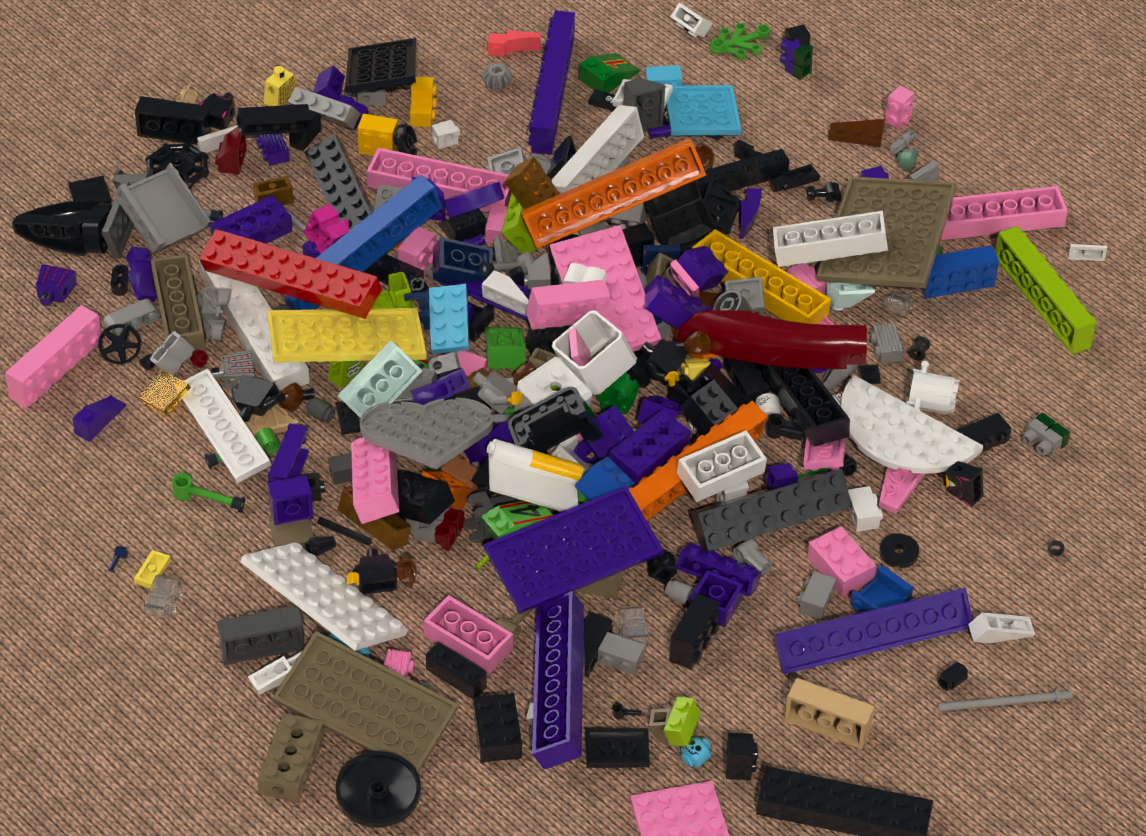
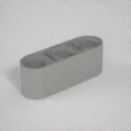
(134, 315)

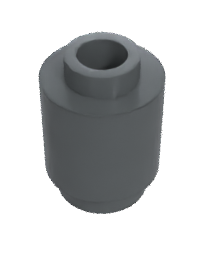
(320, 410)

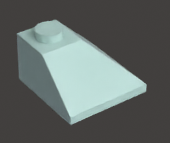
(847, 294)

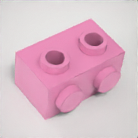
(899, 107)

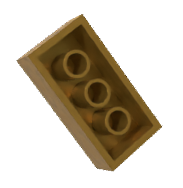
(530, 183)

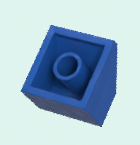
(602, 479)

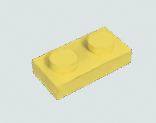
(153, 565)

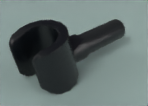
(619, 711)

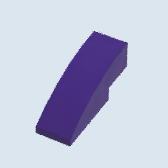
(474, 199)
(748, 211)

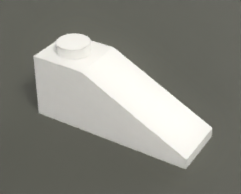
(505, 292)
(1000, 627)

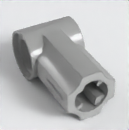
(749, 552)

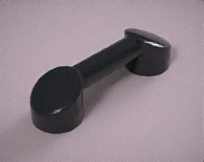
(517, 275)

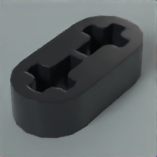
(116, 279)

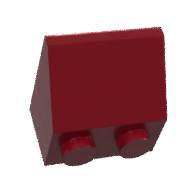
(231, 153)

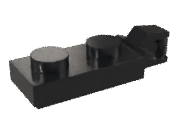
(795, 178)

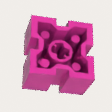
(325, 227)

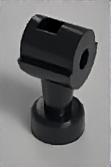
(831, 192)

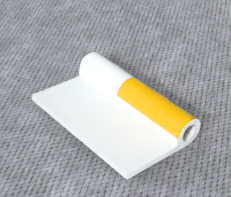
(533, 476)

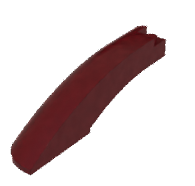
(777, 341)

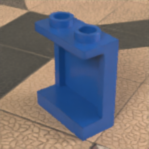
(882, 591)

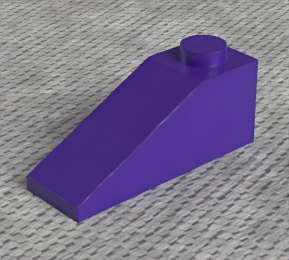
(96, 416)

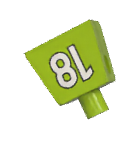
(344, 372)

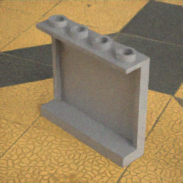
(162, 209)

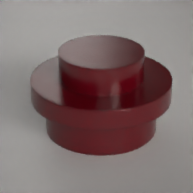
(199, 358)

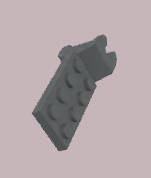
(118, 224)
(483, 505)

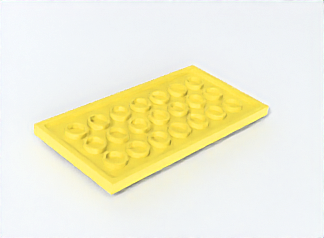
(341, 336)

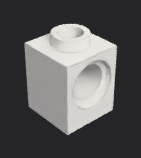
(445, 134)

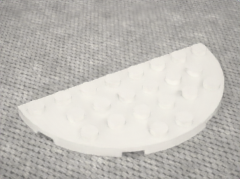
(900, 434)

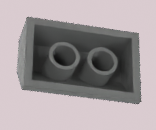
(649, 100)

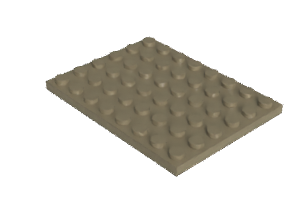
(913, 224)

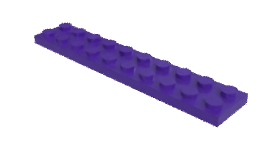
(873, 630)

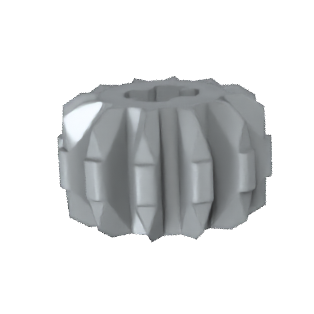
(497, 76)

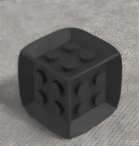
(679, 215)

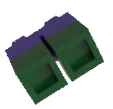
(797, 58)

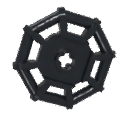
(166, 155)

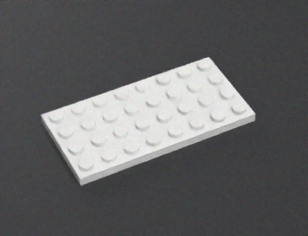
(324, 595)

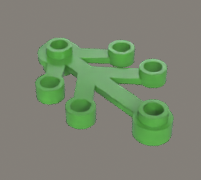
(719, 44)

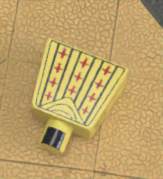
(279, 87)

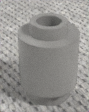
(679, 591)

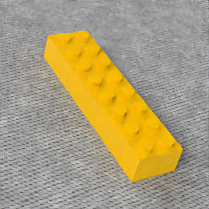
(782, 292)

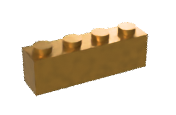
(389, 529)

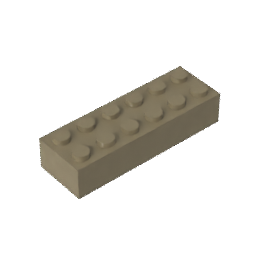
(177, 299)

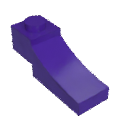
(141, 273)
(441, 388)

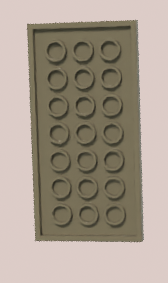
(365, 701)

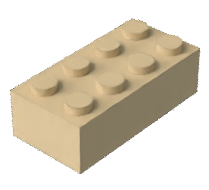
(829, 713)

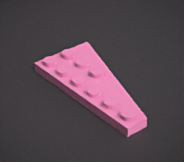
(897, 488)

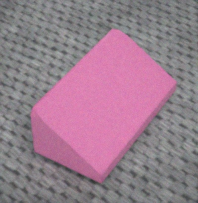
(471, 362)

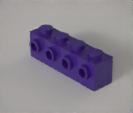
(697, 561)

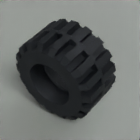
(544, 338)

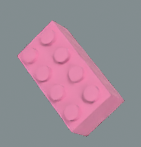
(566, 303)
(468, 634)

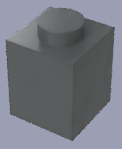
(341, 468)

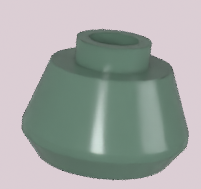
(907, 159)

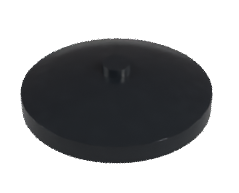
(378, 789)

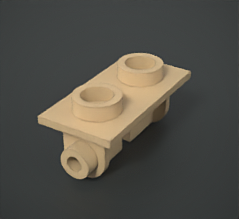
(188, 95)

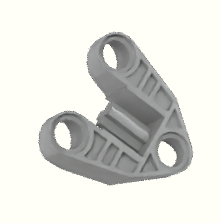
(209, 306)

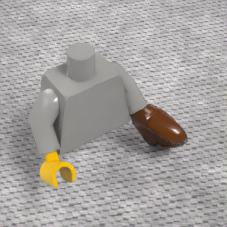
(502, 391)

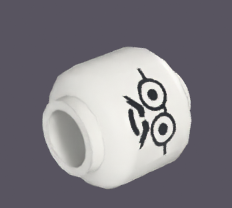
(768, 403)

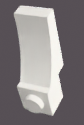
(272, 674)

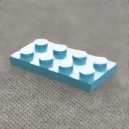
(449, 319)

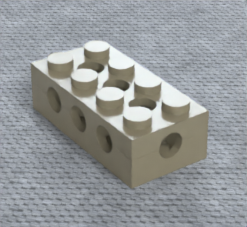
(291, 757)

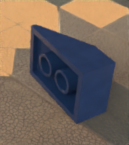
(459, 261)

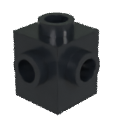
(662, 567)

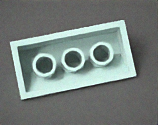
(380, 380)

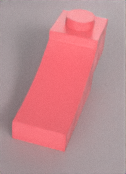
(513, 41)

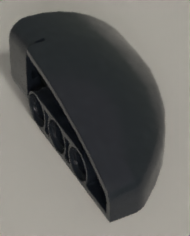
(66, 226)

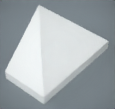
(1087, 252)

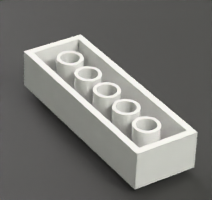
(830, 238)

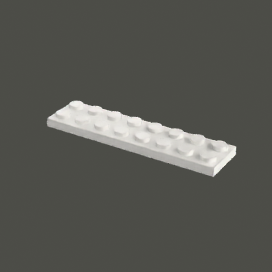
(224, 427)

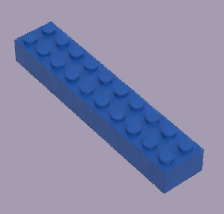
(380, 231)

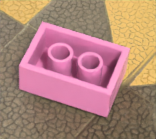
(843, 559)

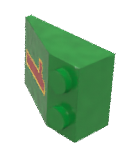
(605, 71)

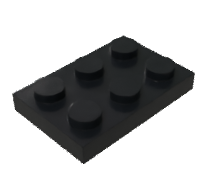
(617, 748)

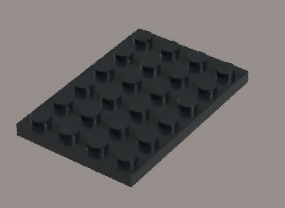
(381, 65)

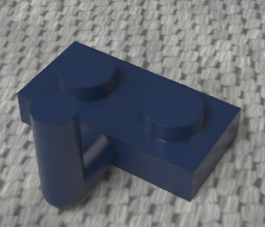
(424, 306)

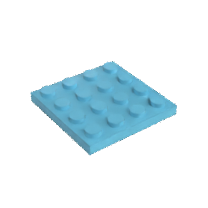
(703, 110)

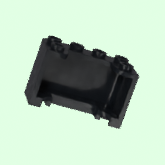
(554, 422)

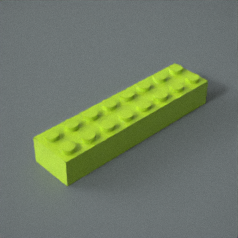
(1045, 290)

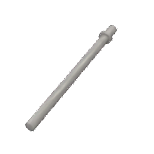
(1055, 696)

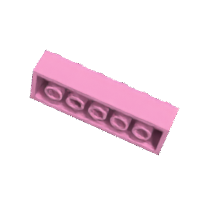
(53, 356)
(374, 481)

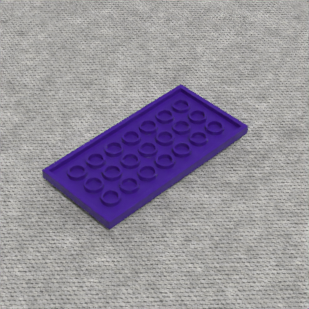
(573, 549)

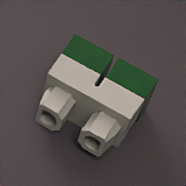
(1046, 435)

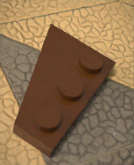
(858, 132)

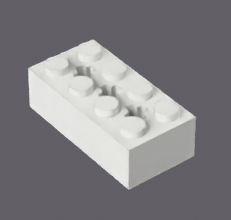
(721, 466)

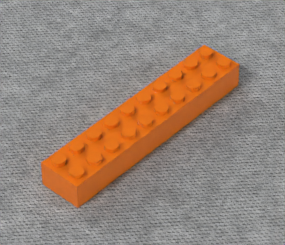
(613, 193)
(665, 485)

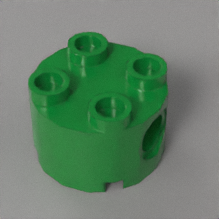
(619, 393)

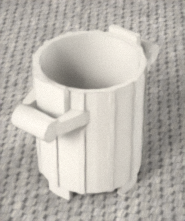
(932, 391)

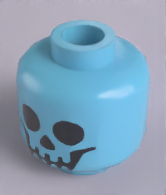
(696, 753)

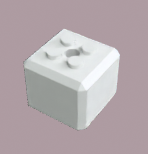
(608, 347)
(556, 372)

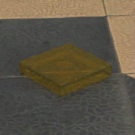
(164, 392)

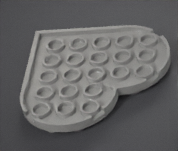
(428, 431)

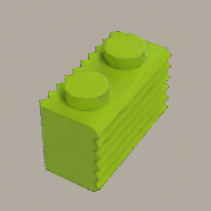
(682, 721)

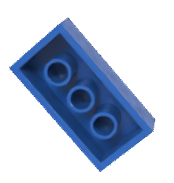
(962, 272)

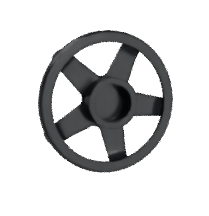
(119, 343)

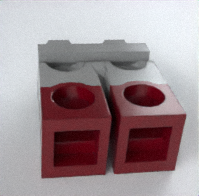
(441, 531)

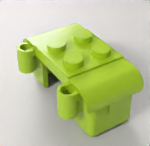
(394, 298)

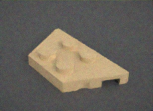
(275, 418)

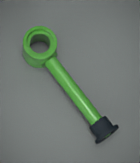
(265, 438)
(184, 489)

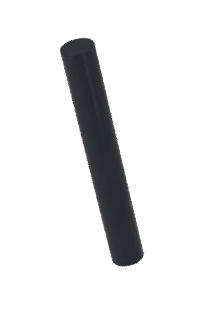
(344, 531)

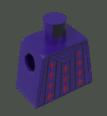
(54, 284)

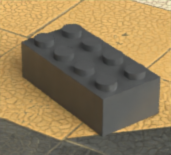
(260, 635)

